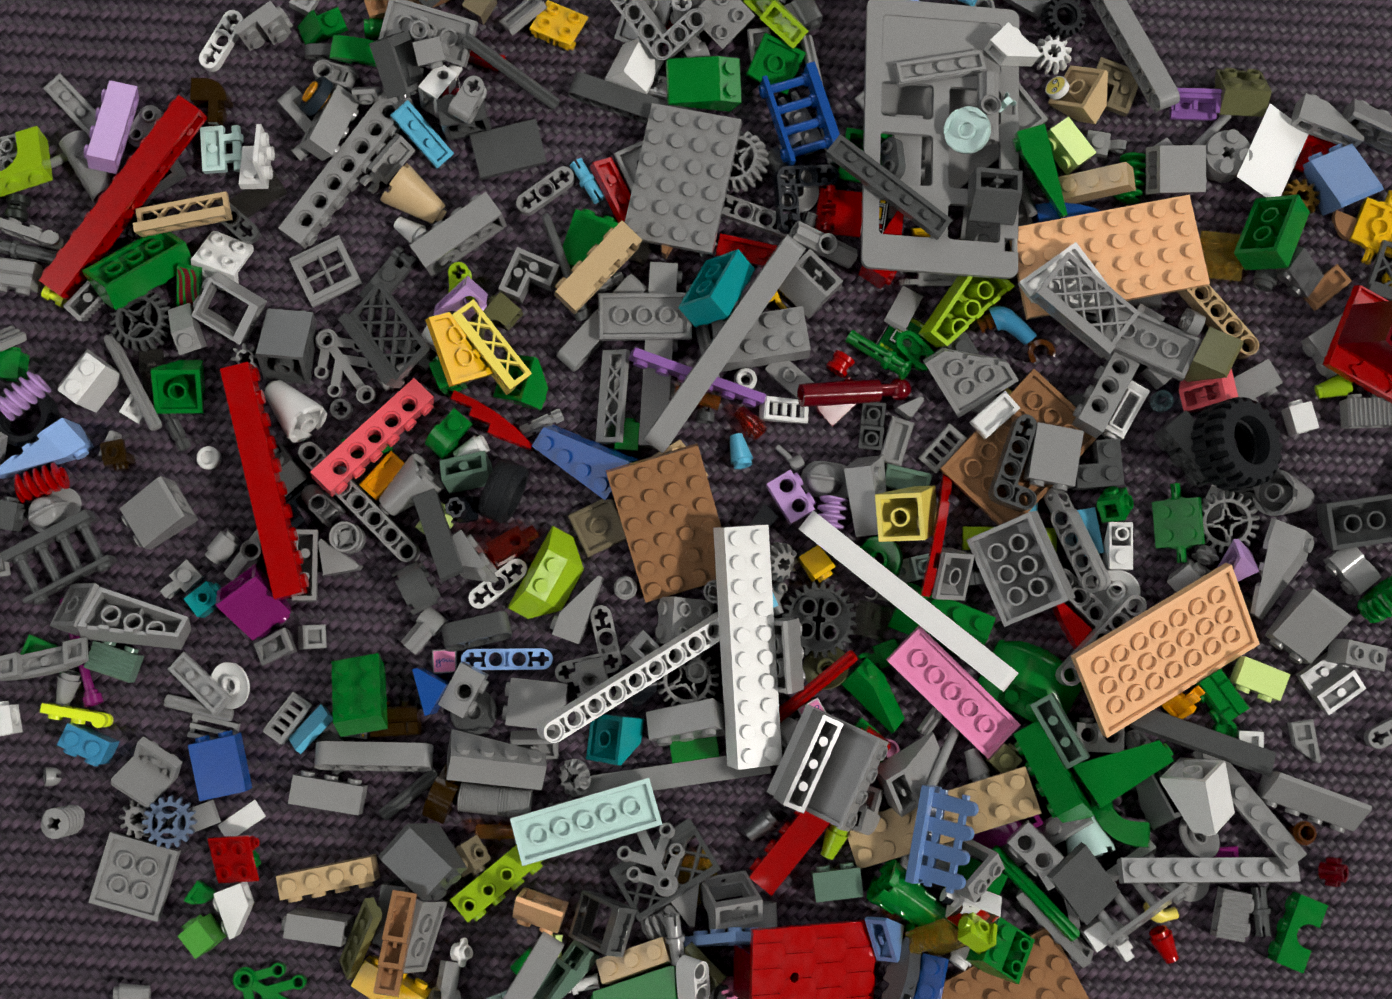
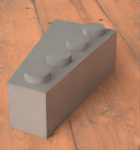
(913, 153)

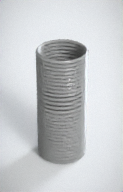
(93, 180)
(488, 798)

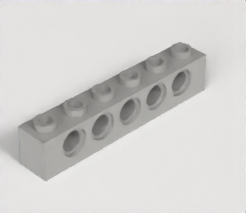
(1096, 422)

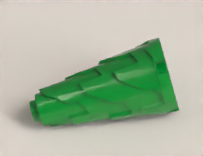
(905, 899)

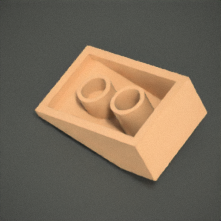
(539, 910)

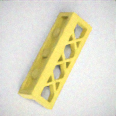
(500, 373)

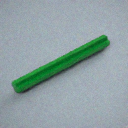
(1037, 896)

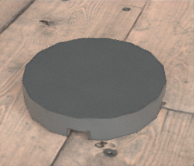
(481, 719)

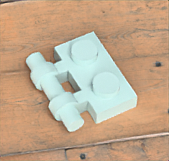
(214, 148)

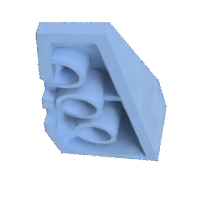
(57, 443)

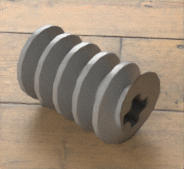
(62, 821)

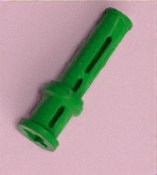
(889, 359)

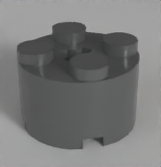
(415, 587)

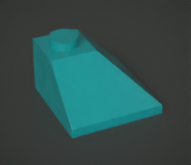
(613, 738)

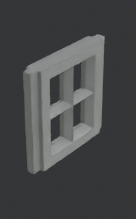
(334, 289)

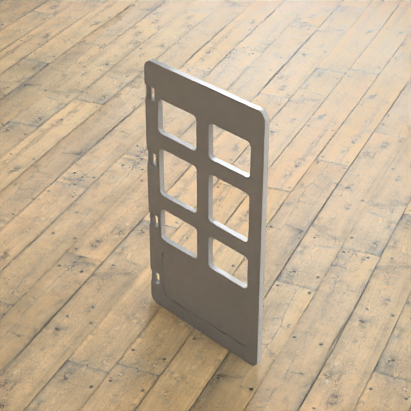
(917, 31)

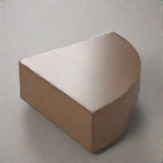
(1343, 224)

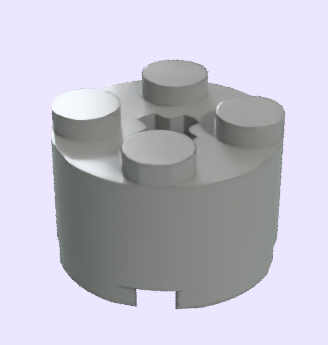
(1233, 147)

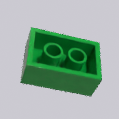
(1271, 232)
(359, 695)

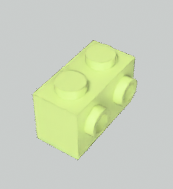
(1069, 146)
(1259, 678)

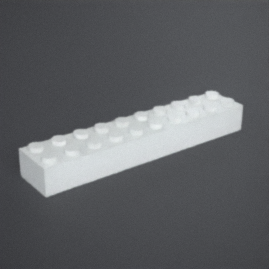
(747, 646)

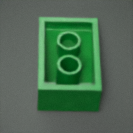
(704, 82)

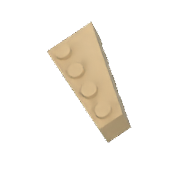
(598, 267)

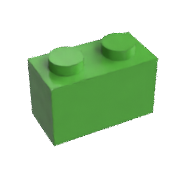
(201, 935)

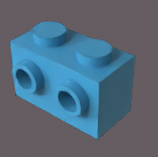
(88, 743)

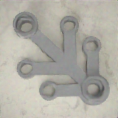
(341, 364)
(654, 859)

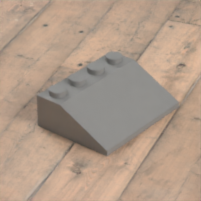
(1020, 568)

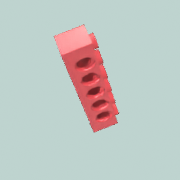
(411, 393)

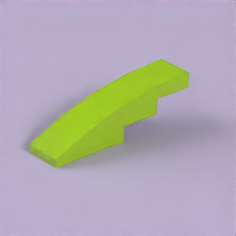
(779, 20)

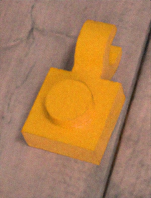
(1182, 704)

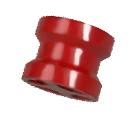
(840, 363)

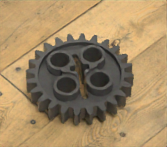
(841, 621)

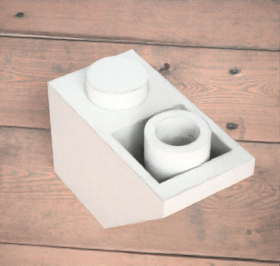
(1012, 48)
(1118, 546)
(234, 907)

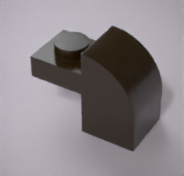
(210, 95)
(441, 797)

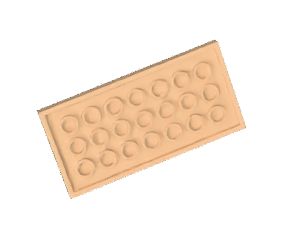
(1134, 248)
(1165, 650)

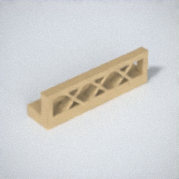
(182, 220)

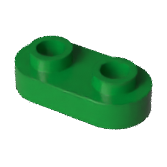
(917, 349)

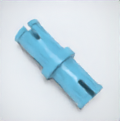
(587, 180)

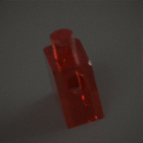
(501, 551)

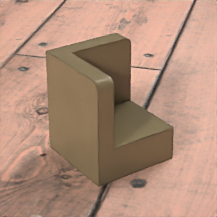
(480, 8)

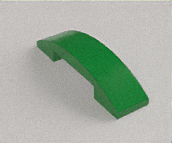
(352, 49)

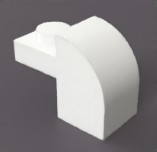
(1097, 935)

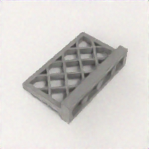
(1075, 322)

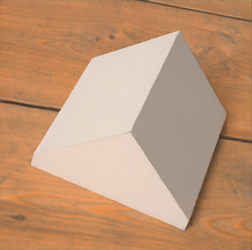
(634, 67)

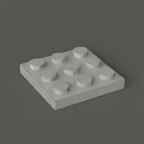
(134, 876)

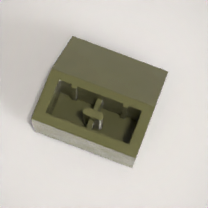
(1242, 92)

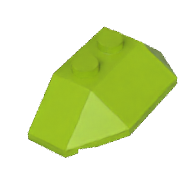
(549, 577)

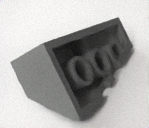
(1153, 797)

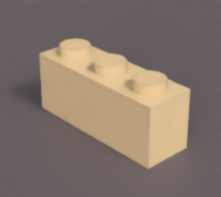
(1097, 183)
(634, 962)

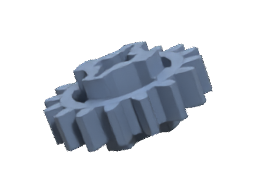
(175, 828)

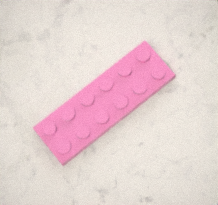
(953, 692)

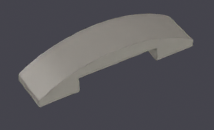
(44, 662)

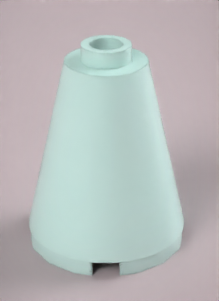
(1093, 837)

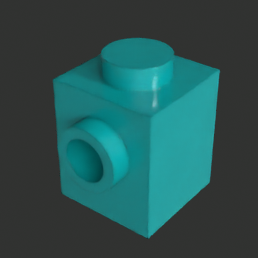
(203, 599)

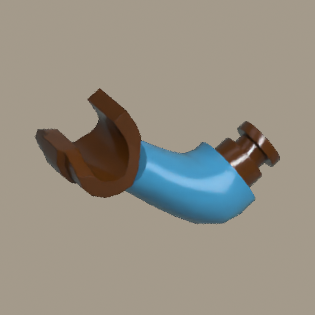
(1007, 320)

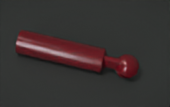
(851, 392)

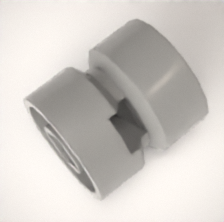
(347, 537)

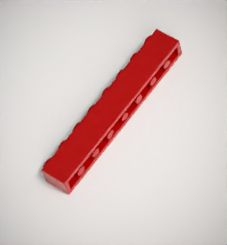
(790, 846)

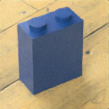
(219, 765)

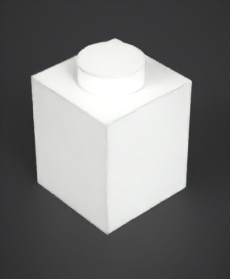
(1299, 417)

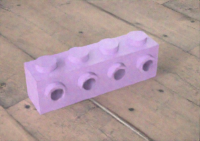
(111, 127)

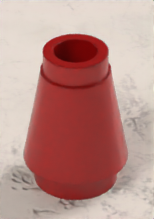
(1164, 943)

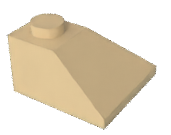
(1085, 96)

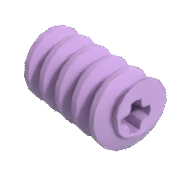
(22, 395)
(832, 509)

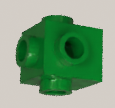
(1114, 504)

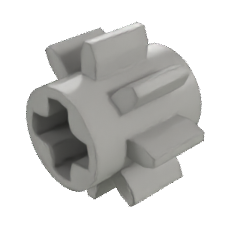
(238, 358)

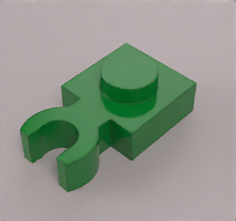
(881, 653)

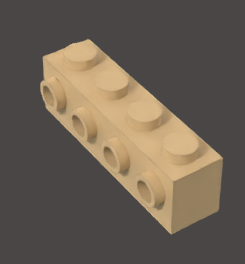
(327, 877)

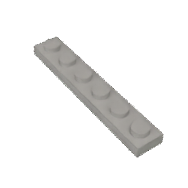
(1260, 817)

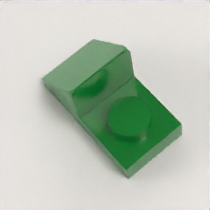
(322, 27)

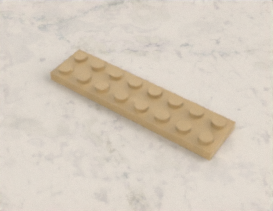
(1000, 802)

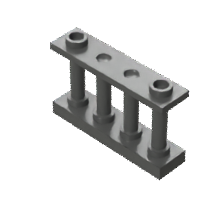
(40, 543)

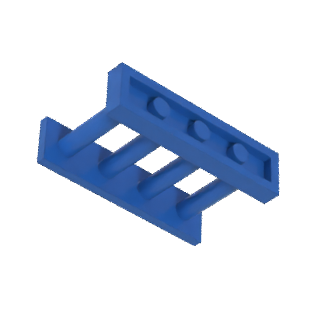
(817, 99)

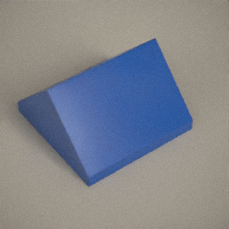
(430, 689)

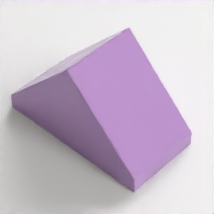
(1241, 560)

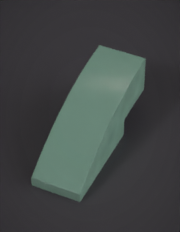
(567, 971)

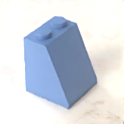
(1340, 177)

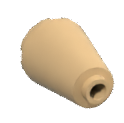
(412, 195)

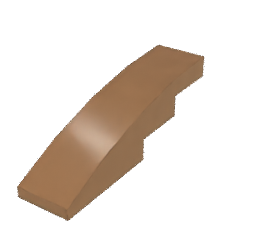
(395, 943)

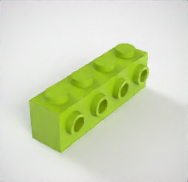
(491, 885)

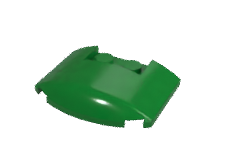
(1034, 681)

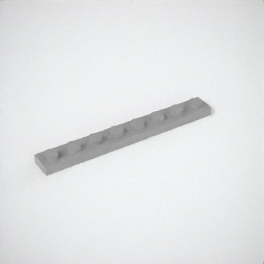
(1205, 870)

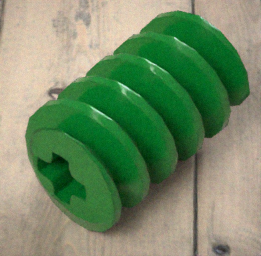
(1135, 160)

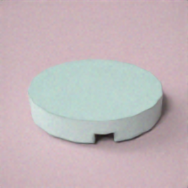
(967, 130)

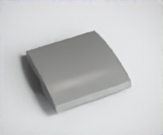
(1330, 683)

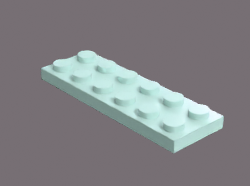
(585, 821)

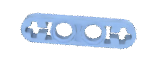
(507, 656)

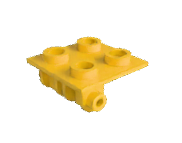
(558, 24)

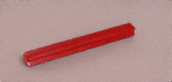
(817, 684)

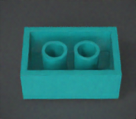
(716, 288)

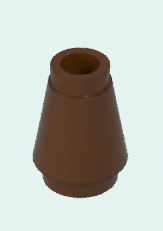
(1303, 832)

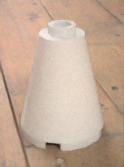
(294, 410)

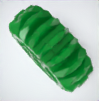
(1377, 602)

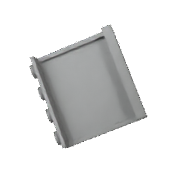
(845, 775)

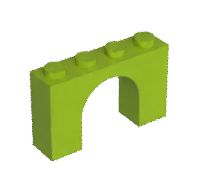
(30, 165)

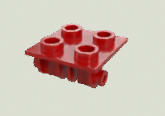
(839, 212)
(234, 858)

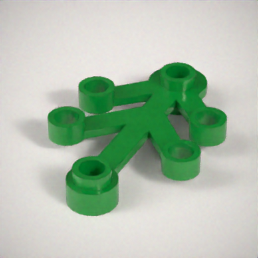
(267, 992)

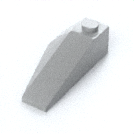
(1286, 553)

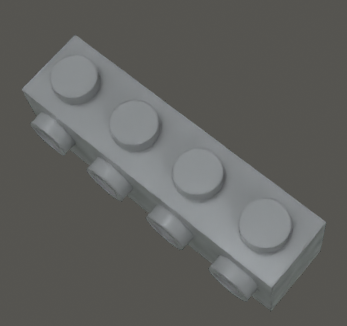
(808, 761)

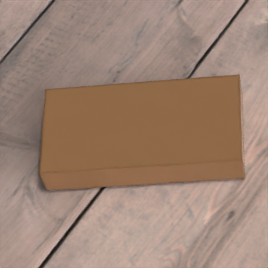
(1332, 283)

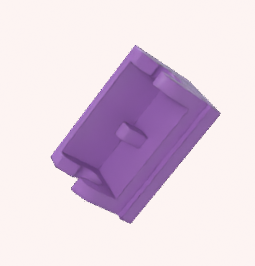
(1196, 104)

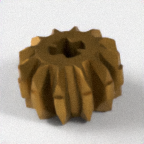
(1304, 191)

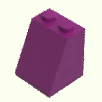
(251, 604)

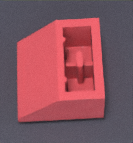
(1203, 393)

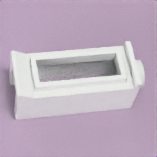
(1126, 411)

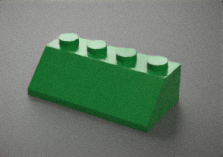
(137, 268)
(971, 620)
(1054, 780)

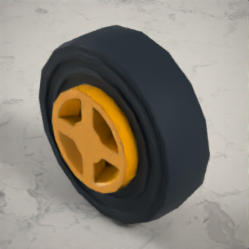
(316, 96)

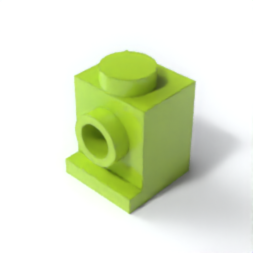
(977, 933)

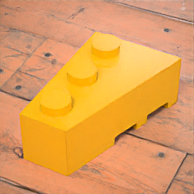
(366, 978)

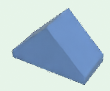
(885, 938)

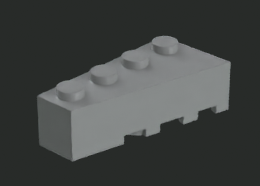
(132, 621)
(493, 762)

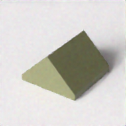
(1214, 356)

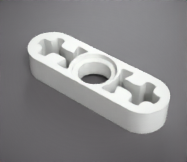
(219, 31)
(480, 588)

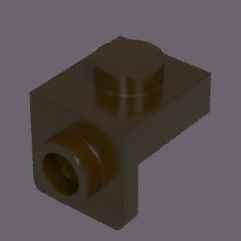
(115, 455)

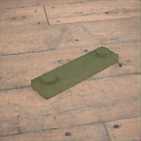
(360, 937)

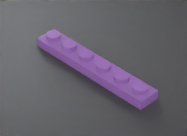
(668, 367)

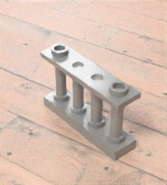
(1176, 895)

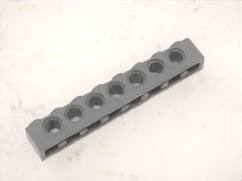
(334, 172)

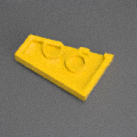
(455, 353)

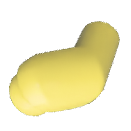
(1165, 915)

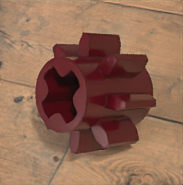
(1333, 871)

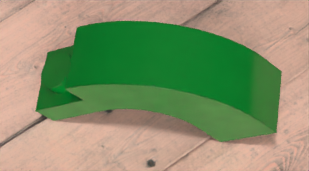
(1125, 831)

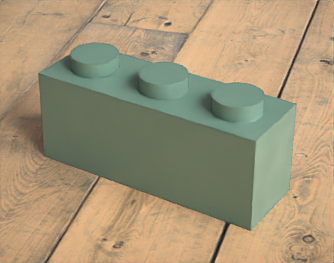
(1060, 730)

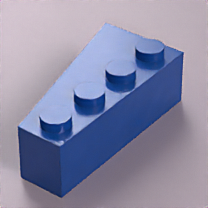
(581, 458)

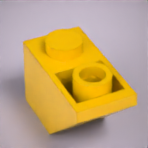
(816, 564)

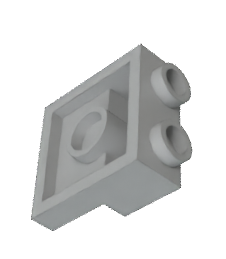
(263, 24)

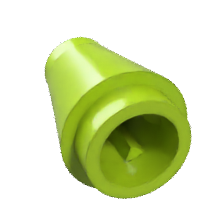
(1333, 387)
(833, 841)

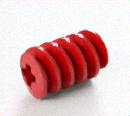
(41, 483)

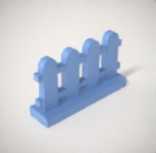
(926, 838)

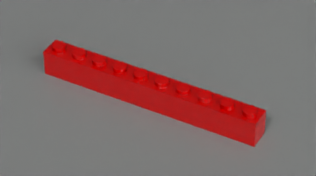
(124, 195)
(263, 481)

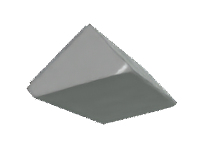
(531, 740)

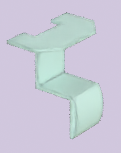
(1006, 102)

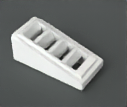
(765, 416)

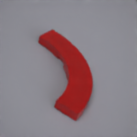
(937, 537)

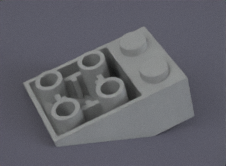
(906, 772)

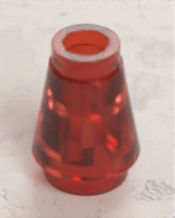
(750, 423)

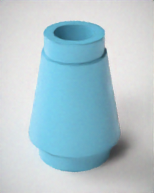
(739, 452)

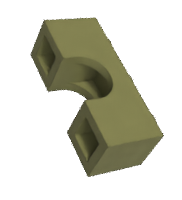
(501, 312)

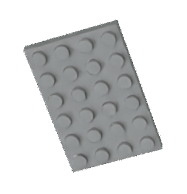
(682, 178)

